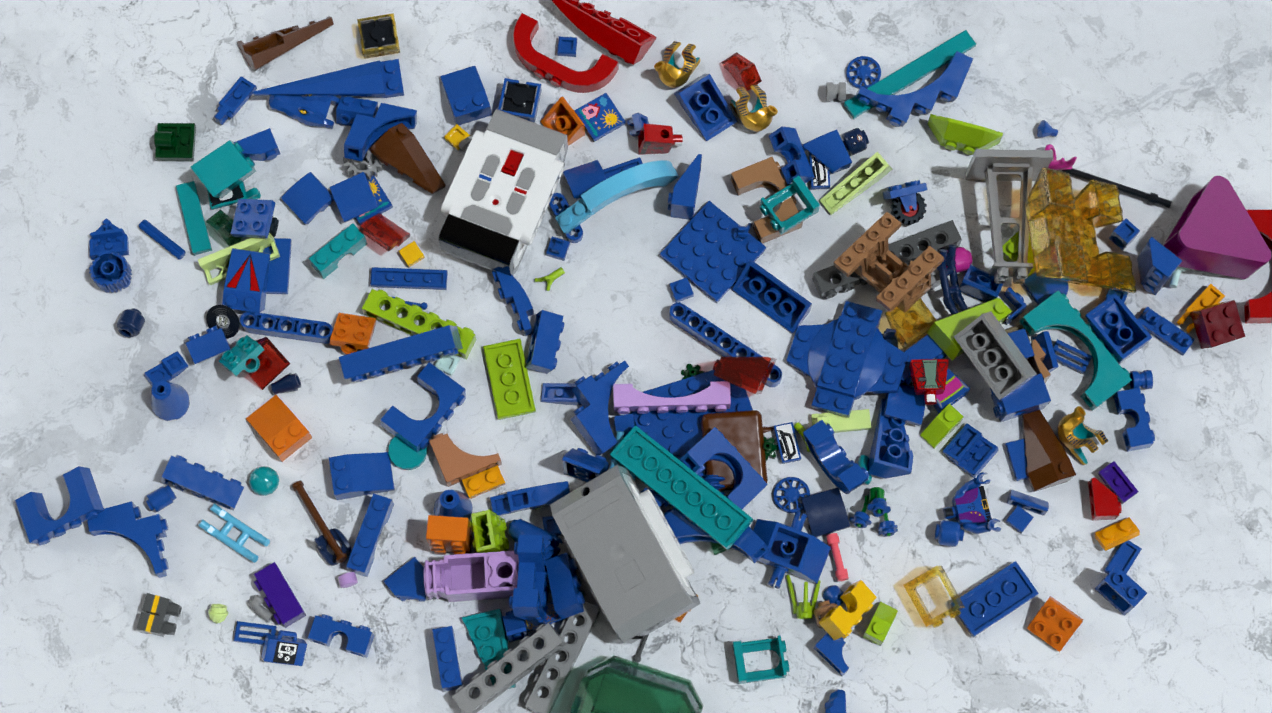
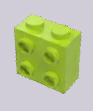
(489, 532)

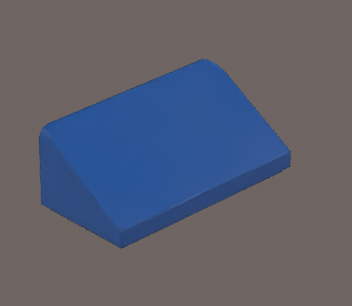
(1028, 502)

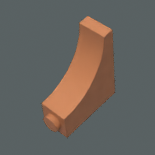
(458, 464)

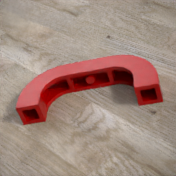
(556, 73)

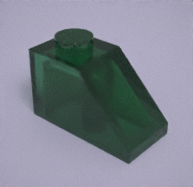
(222, 225)

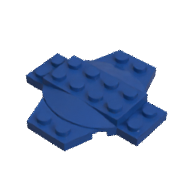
(847, 359)

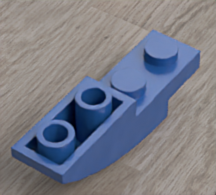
(513, 292)
(529, 498)

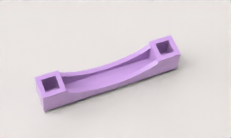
(714, 397)

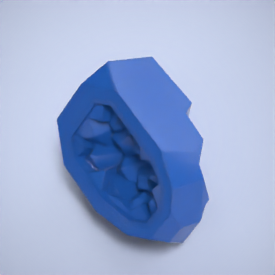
(836, 702)

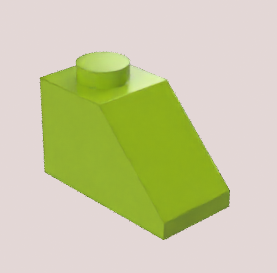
(942, 426)
(880, 623)

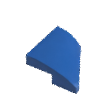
(829, 151)

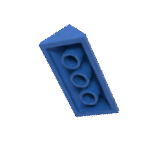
(772, 296)

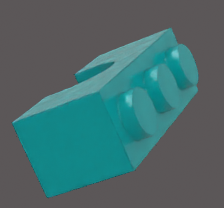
(328, 257)

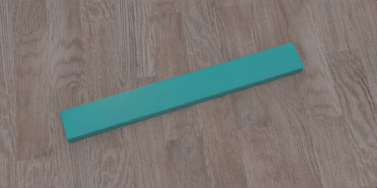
(914, 71)

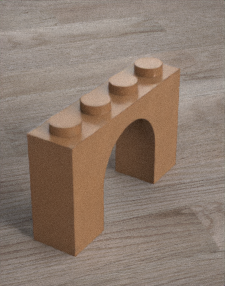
(766, 175)

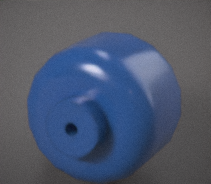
(833, 594)

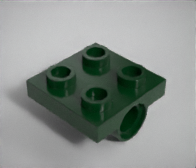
(175, 141)

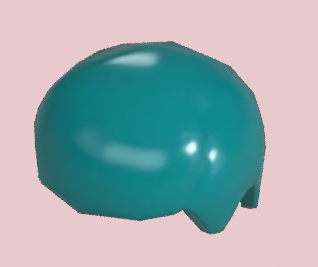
(264, 480)

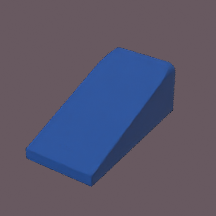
(559, 393)

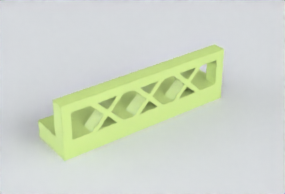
(223, 256)

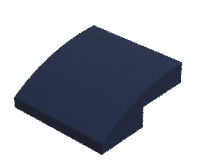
(825, 512)

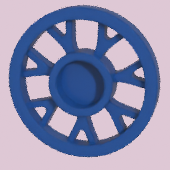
(863, 72)
(791, 494)

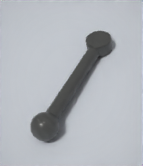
(637, 658)

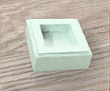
(447, 364)

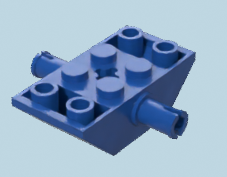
(807, 552)

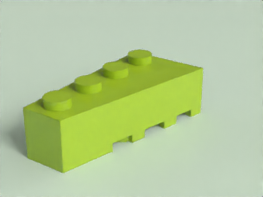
(945, 329)

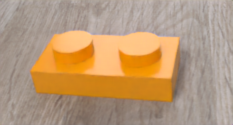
(483, 482)
(1117, 534)

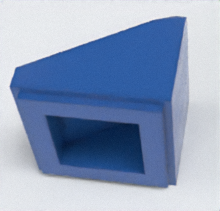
(624, 423)

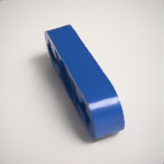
(564, 205)

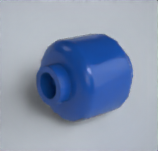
(948, 533)

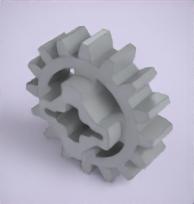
(366, 166)

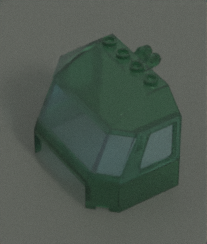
(634, 688)

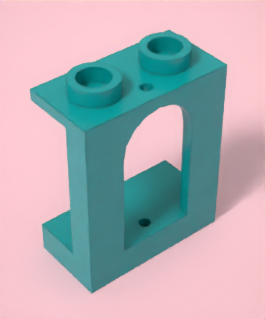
(805, 195)
(773, 644)

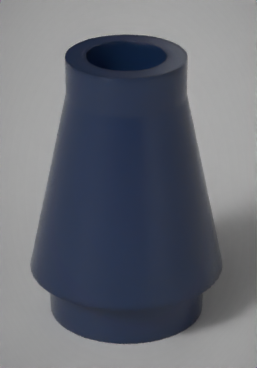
(286, 384)

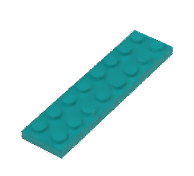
(681, 487)

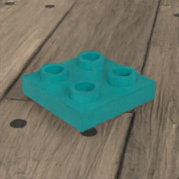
(236, 358)

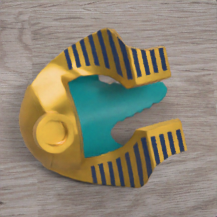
(668, 70)
(760, 116)
(1074, 432)

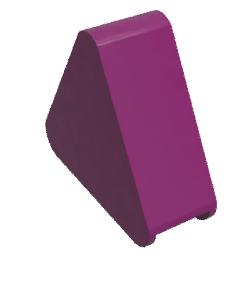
(1218, 234)

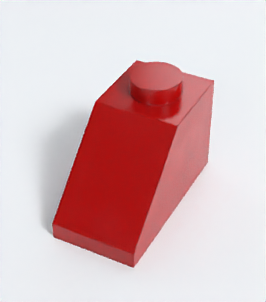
(1102, 501)

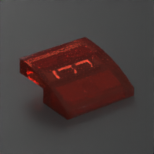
(384, 232)

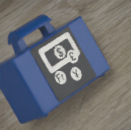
(284, 649)

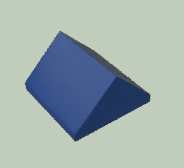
(980, 285)

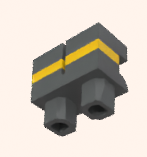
(151, 623)

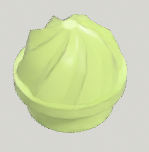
(218, 613)

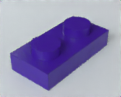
(1118, 482)

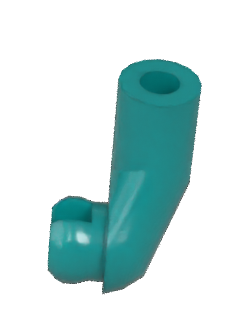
(863, 462)

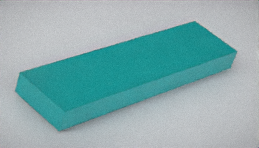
(194, 218)

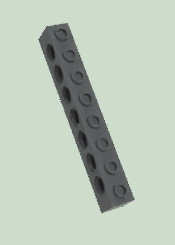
(945, 231)

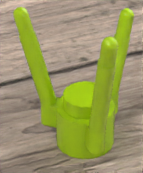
(805, 609)

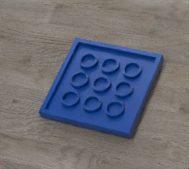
(711, 251)

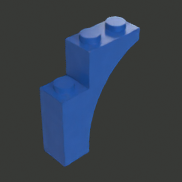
(368, 130)

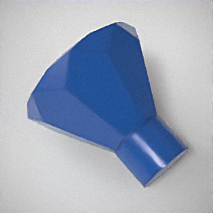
(1045, 129)

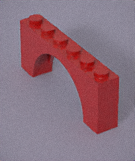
(1260, 309)

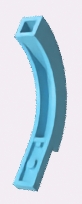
(621, 184)

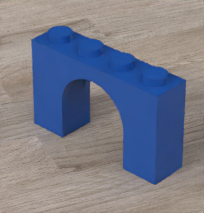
(418, 432)
(714, 447)
(84, 505)

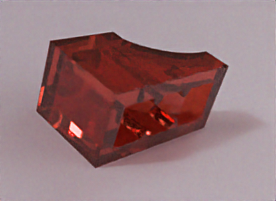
(742, 71)

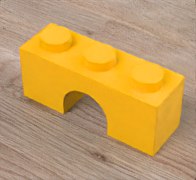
(858, 601)

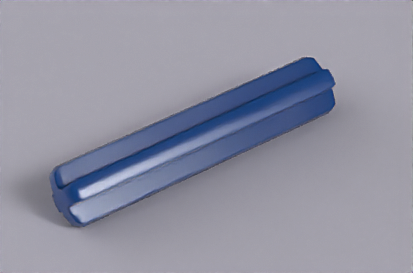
(162, 239)

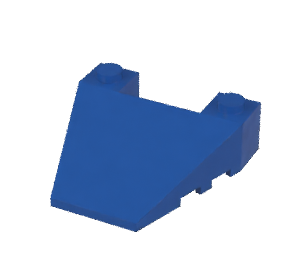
(532, 590)

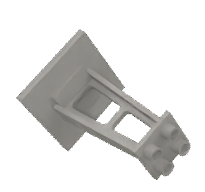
(1008, 166)

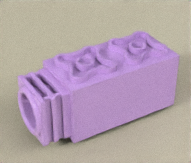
(472, 576)

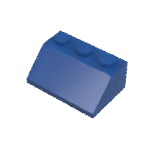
(1156, 266)

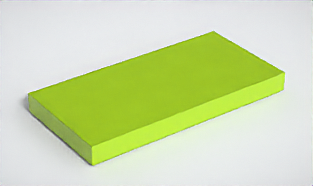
(509, 379)

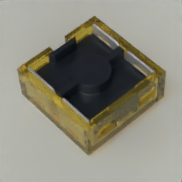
(378, 35)

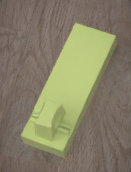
(857, 421)

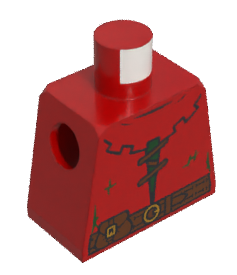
(657, 139)

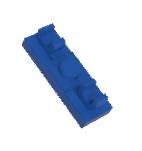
(1165, 331)

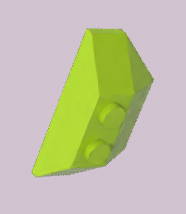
(962, 135)

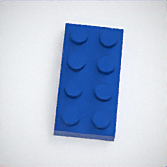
(995, 598)

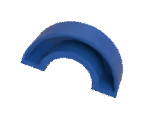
(833, 458)

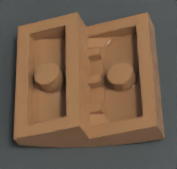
(1036, 361)

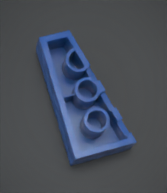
(201, 482)

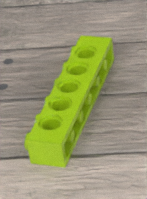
(377, 299)

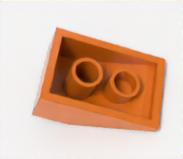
(279, 428)

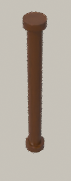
(298, 486)

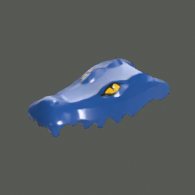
(305, 108)

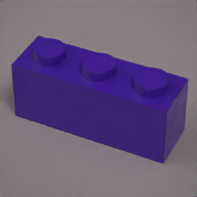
(279, 595)

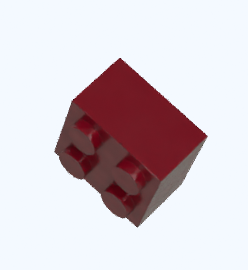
(1217, 324)

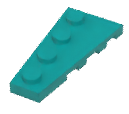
(489, 638)

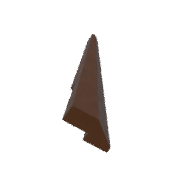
(271, 46)

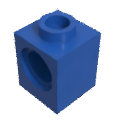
(1124, 234)

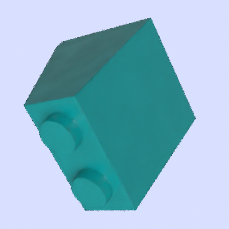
(224, 169)

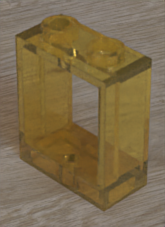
(921, 580)

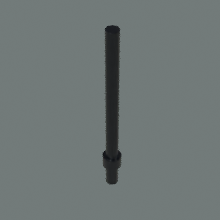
(1151, 198)

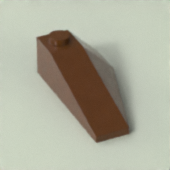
(1046, 458)

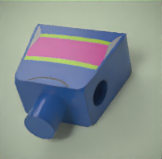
(954, 391)

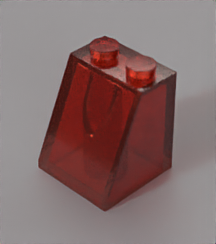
(745, 372)

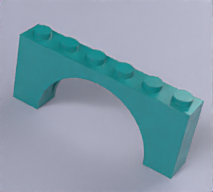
(1059, 314)

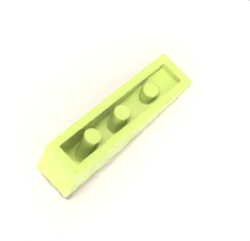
(856, 183)

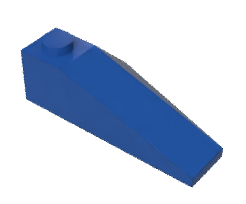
(890, 448)

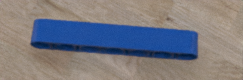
(719, 337)

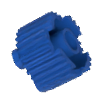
(107, 280)

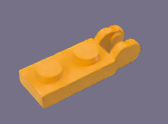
(1207, 298)

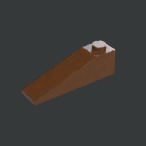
(403, 151)

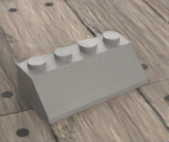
(995, 355)

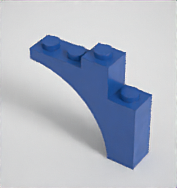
(592, 416)
(125, 522)

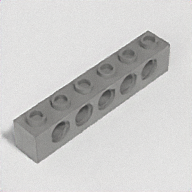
(581, 633)
(552, 644)

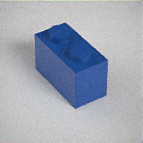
(208, 344)

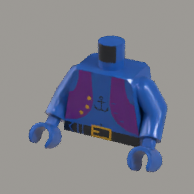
(972, 508)

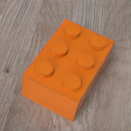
(449, 534)

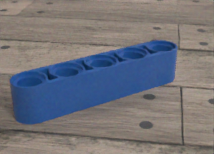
(280, 322)

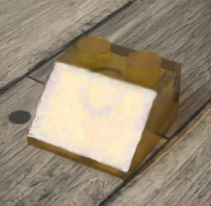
(912, 324)

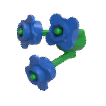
(879, 507)

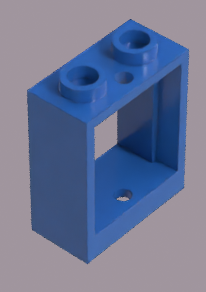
(1125, 590)

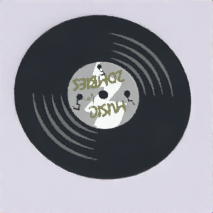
(223, 317)

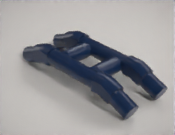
(949, 260)

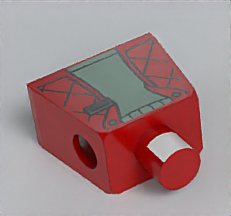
(929, 378)

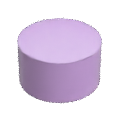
(348, 580)

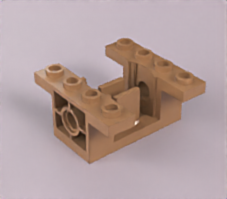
(875, 264)

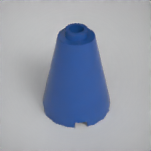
(169, 400)
(453, 504)
(551, 541)

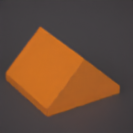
(564, 120)

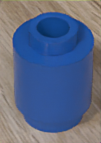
(161, 498)

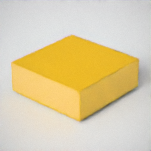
(455, 136)
(411, 254)

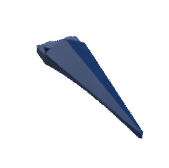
(365, 80)

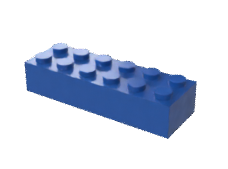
(402, 352)

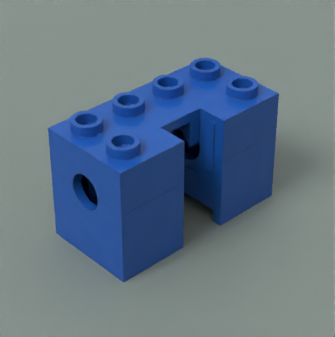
(1028, 397)

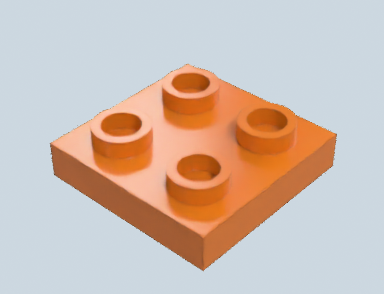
(352, 332)
(1055, 623)

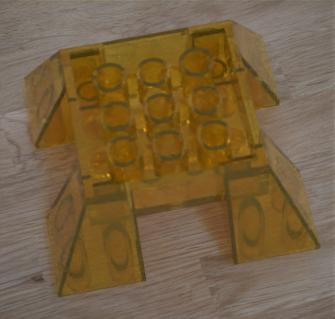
(1065, 233)

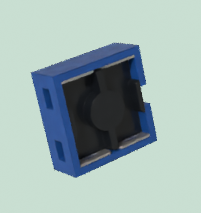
(520, 99)

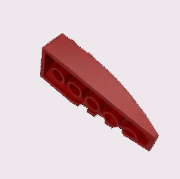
(615, 35)

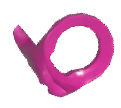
(1060, 164)

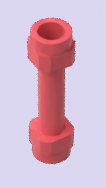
(833, 541)

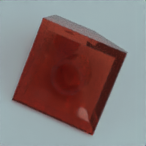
(271, 364)

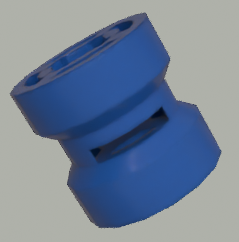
(1142, 379)

